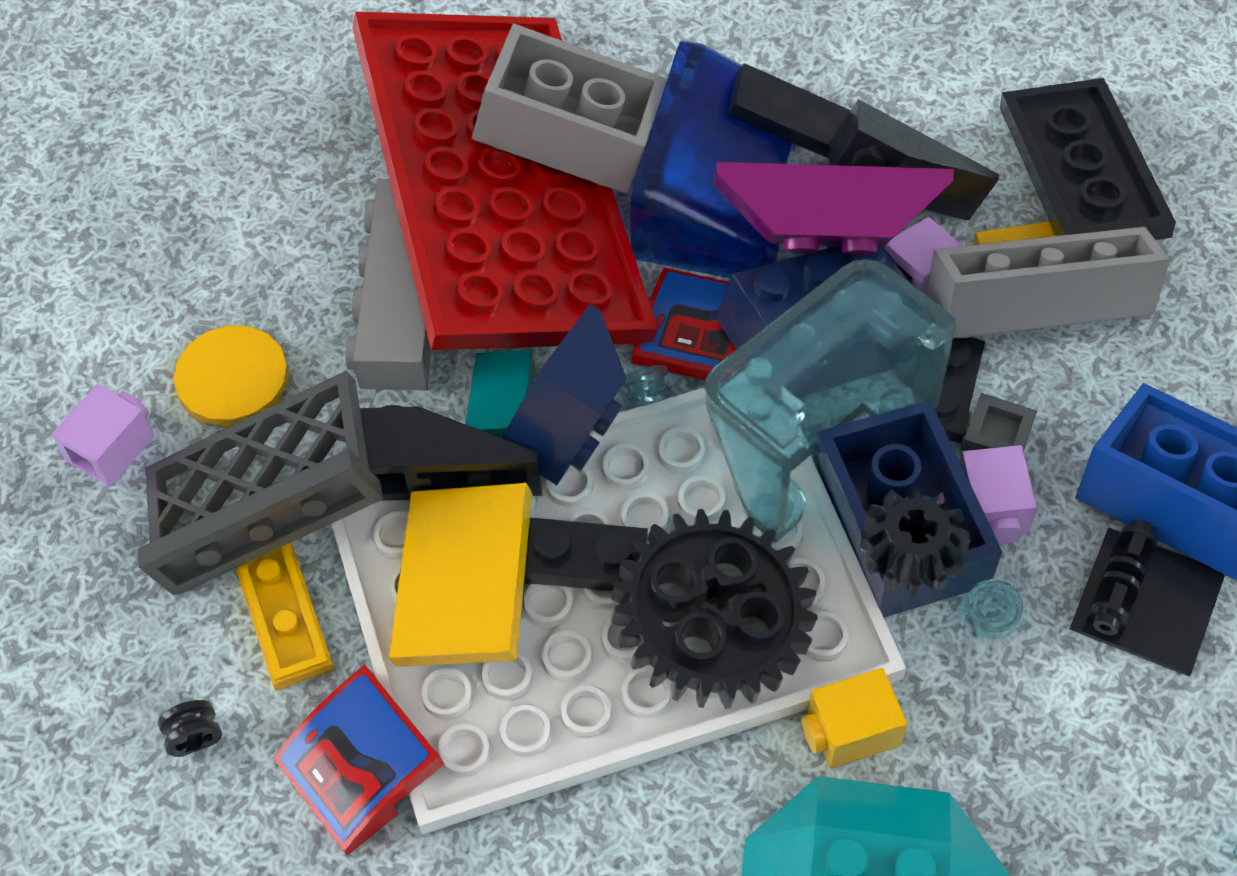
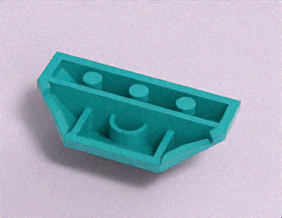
(868, 831)

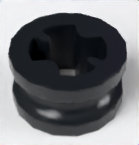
(189, 727)

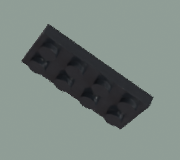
(1084, 160)

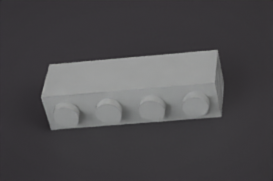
(1048, 281)
(391, 334)

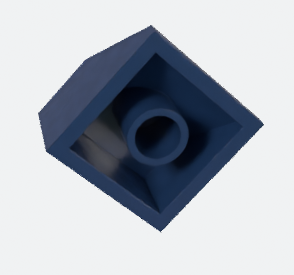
(571, 399)

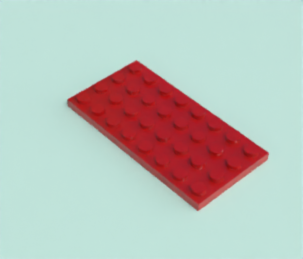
(491, 237)

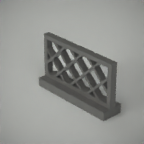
(266, 513)

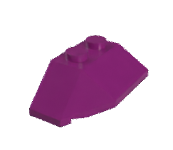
(829, 202)

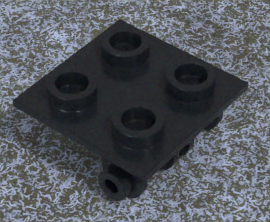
(1148, 599)

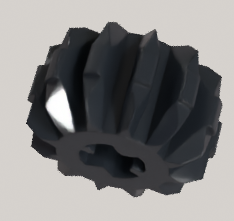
(937, 534)

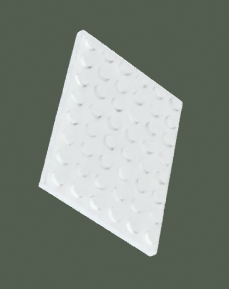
(571, 697)

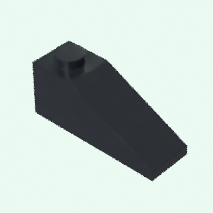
(880, 140)
(428, 451)

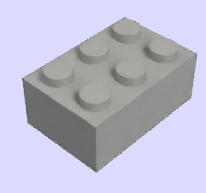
(568, 108)

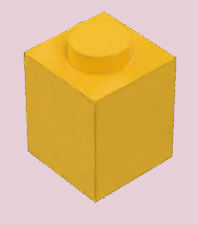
(854, 718)

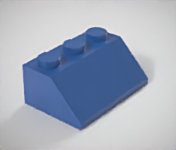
(1173, 471)

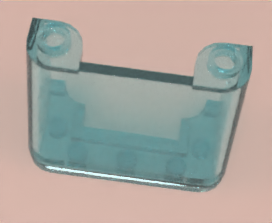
(838, 352)

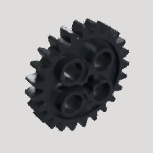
(738, 654)

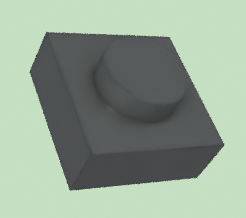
(998, 424)

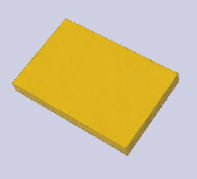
(462, 576)

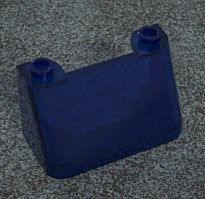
(674, 205)

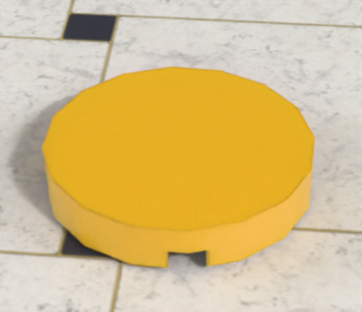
(230, 375)

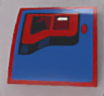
(688, 331)
(356, 759)

